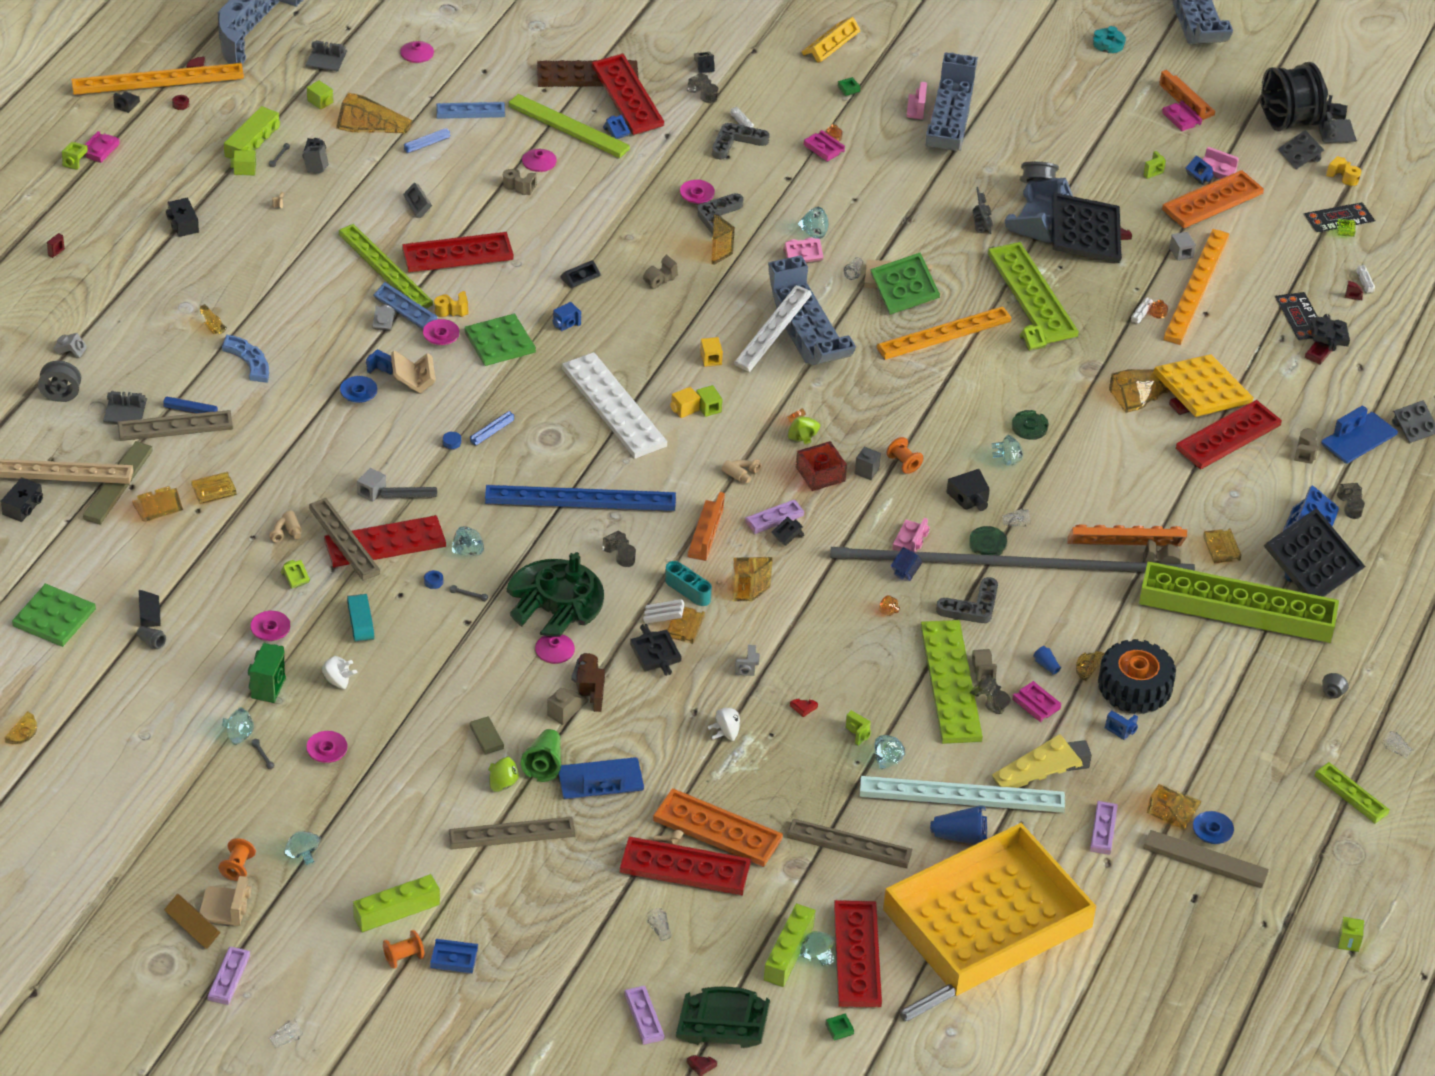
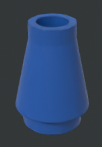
(1046, 659)

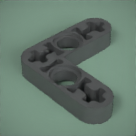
(733, 132)
(708, 209)
(975, 609)

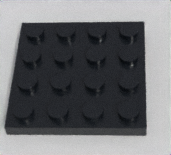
(1086, 227)
(1314, 555)

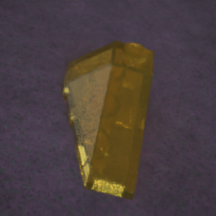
(365, 114)
(1135, 388)

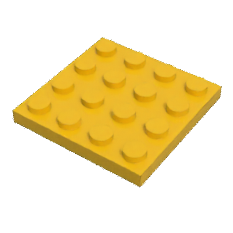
(1203, 385)

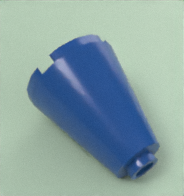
(961, 826)

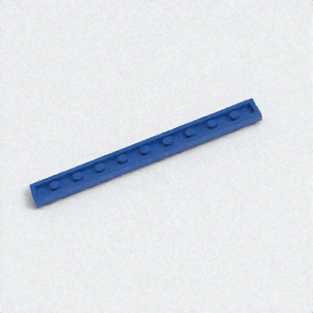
(580, 497)

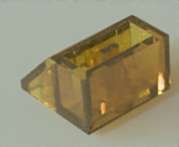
(156, 505)
(750, 577)

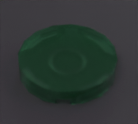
(1030, 425)
(988, 541)

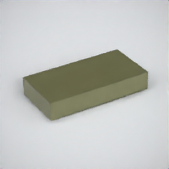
(486, 735)

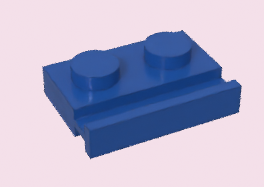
(454, 956)

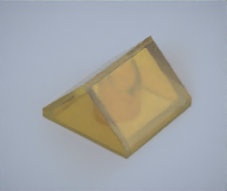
(722, 239)

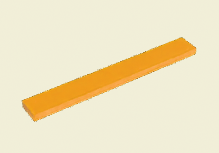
(943, 333)

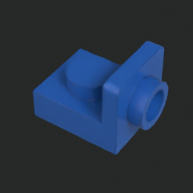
(616, 127)
(380, 361)
(1120, 726)

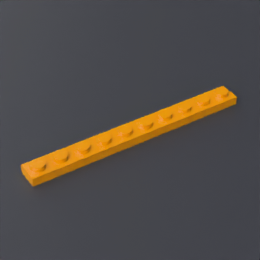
(157, 78)
(1196, 287)

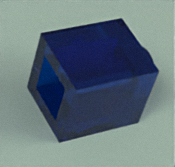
(906, 564)

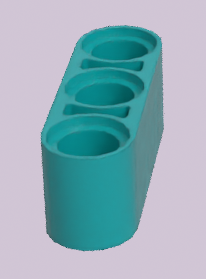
(688, 583)
(360, 617)

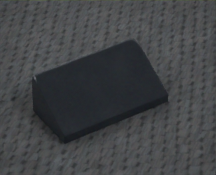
(580, 274)
(149, 609)

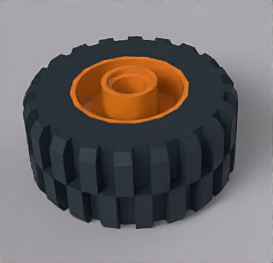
(1136, 676)

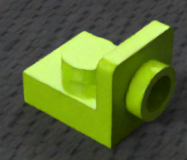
(72, 154)
(1155, 166)
(1033, 337)
(295, 573)
(859, 725)

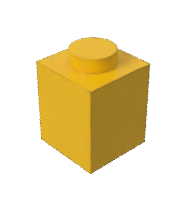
(711, 351)
(685, 402)

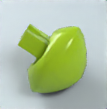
(803, 429)
(503, 774)

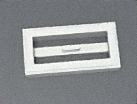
(663, 611)

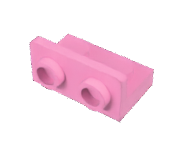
(917, 102)
(1221, 162)
(808, 248)
(911, 535)

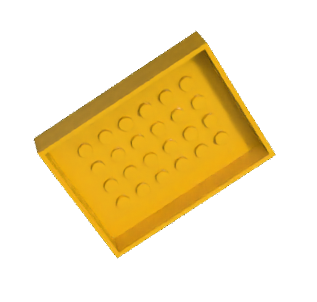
(989, 908)

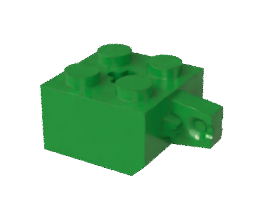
(267, 673)

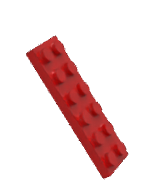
(628, 94)
(457, 252)
(1228, 434)
(393, 539)
(685, 865)
(857, 954)

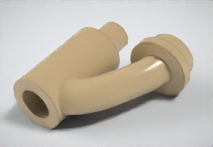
(734, 469)
(290, 521)

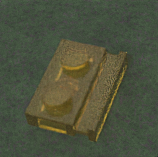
(213, 487)
(1222, 545)
(687, 626)

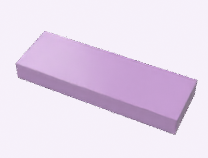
(774, 516)
(1103, 827)
(228, 975)
(644, 1015)

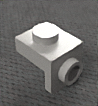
(383, 317)
(70, 343)
(747, 666)

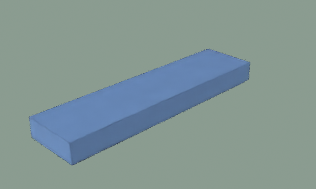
(470, 110)
(404, 305)

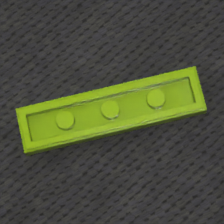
(1352, 792)

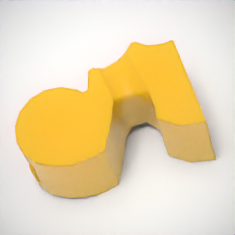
(1349, 173)
(446, 305)

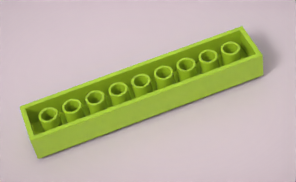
(1239, 602)

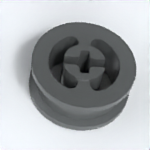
(1038, 171)
(61, 373)

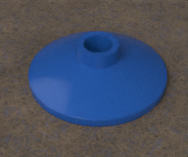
(358, 389)
(1213, 827)

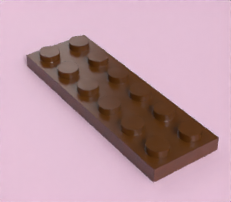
(570, 73)

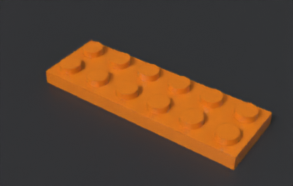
(1212, 199)
(1126, 536)
(718, 827)

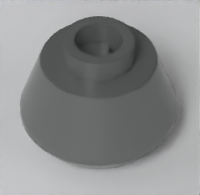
(1334, 685)

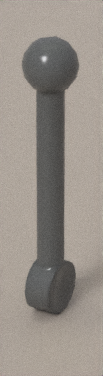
(272, 163)
(453, 589)
(256, 743)

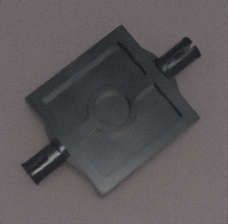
(1329, 331)
(655, 650)

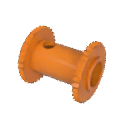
(910, 460)
(240, 851)
(403, 949)

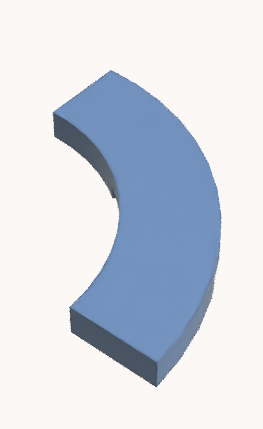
(250, 354)

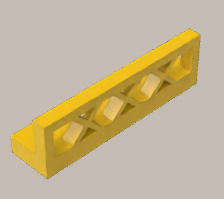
(832, 39)

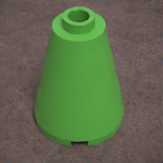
(543, 757)

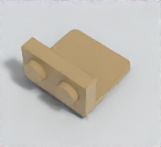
(415, 375)
(226, 904)

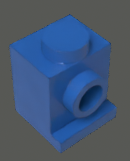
(1198, 165)
(566, 316)

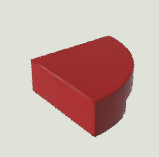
(803, 707)

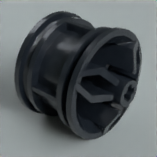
(1294, 96)

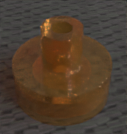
(835, 132)
(1159, 309)
(801, 412)
(889, 605)

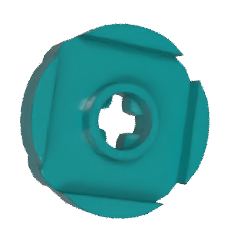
(1109, 39)

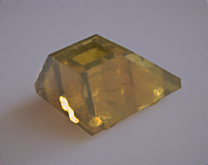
(1172, 806)

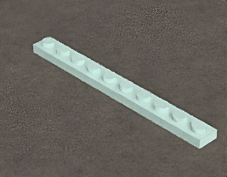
(962, 794)

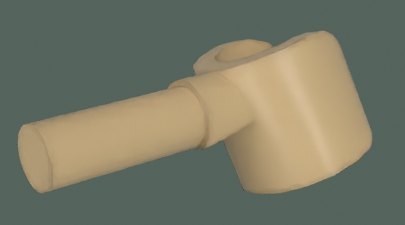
(278, 201)
(675, 839)

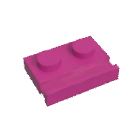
(1182, 116)
(824, 145)
(100, 146)
(1036, 701)

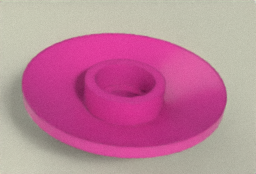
(417, 51)
(539, 160)
(697, 191)
(441, 332)
(270, 625)
(555, 649)
(326, 746)

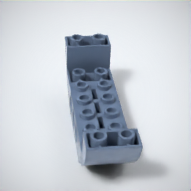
(237, 20)
(1201, 22)
(952, 102)
(810, 326)

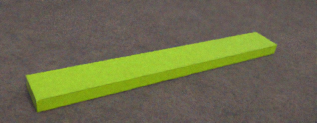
(569, 126)
(383, 265)

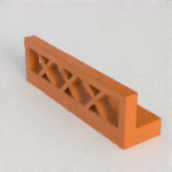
(1182, 92)
(706, 528)

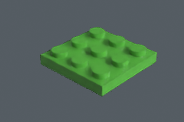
(905, 283)
(500, 339)
(54, 615)

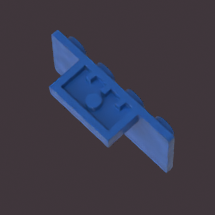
(1358, 434)
(1313, 500)
(600, 778)

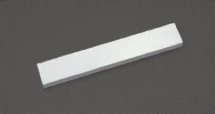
(772, 328)

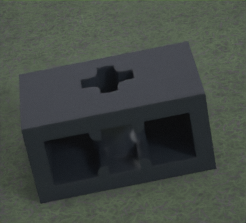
(182, 217)
(21, 499)

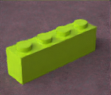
(252, 132)
(396, 903)
(788, 945)

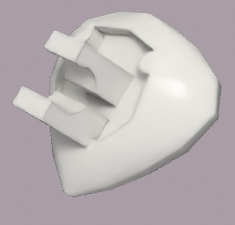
(337, 671)
(728, 721)

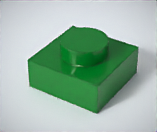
(849, 86)
(839, 1026)

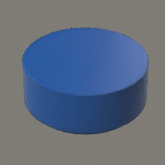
(452, 440)
(433, 579)

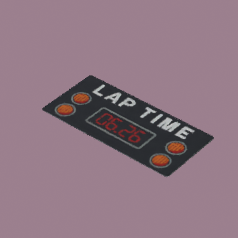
(1327, 218)
(1298, 313)

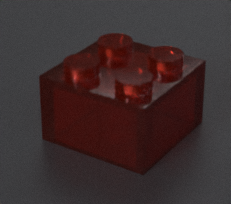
(821, 466)

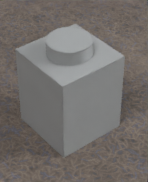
(1182, 246)
(370, 484)

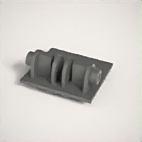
(326, 57)
(1336, 130)
(1301, 150)
(981, 214)
(124, 407)
(1415, 421)

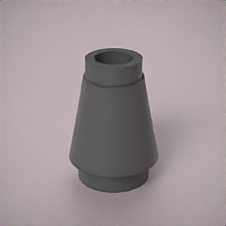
(152, 637)

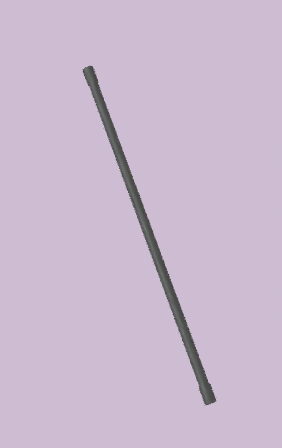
(845, 553)

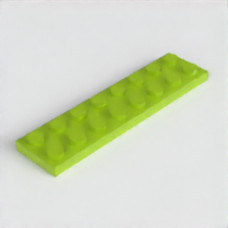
(1032, 292)
(951, 682)

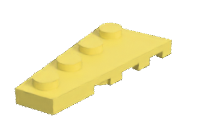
(1044, 760)

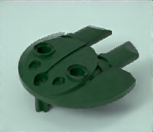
(559, 587)

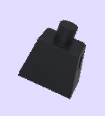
(969, 490)

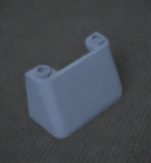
(1036, 216)

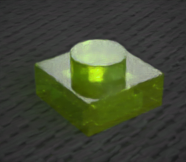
(1346, 227)

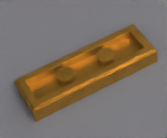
(192, 921)

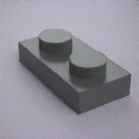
(417, 200)

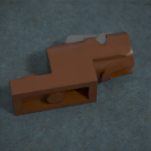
(589, 679)

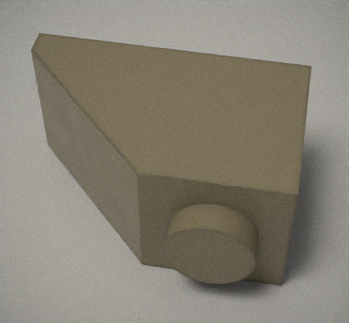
(564, 704)

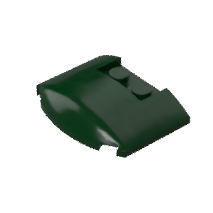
(723, 1016)

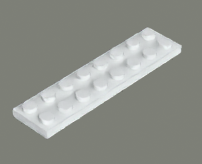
(614, 405)

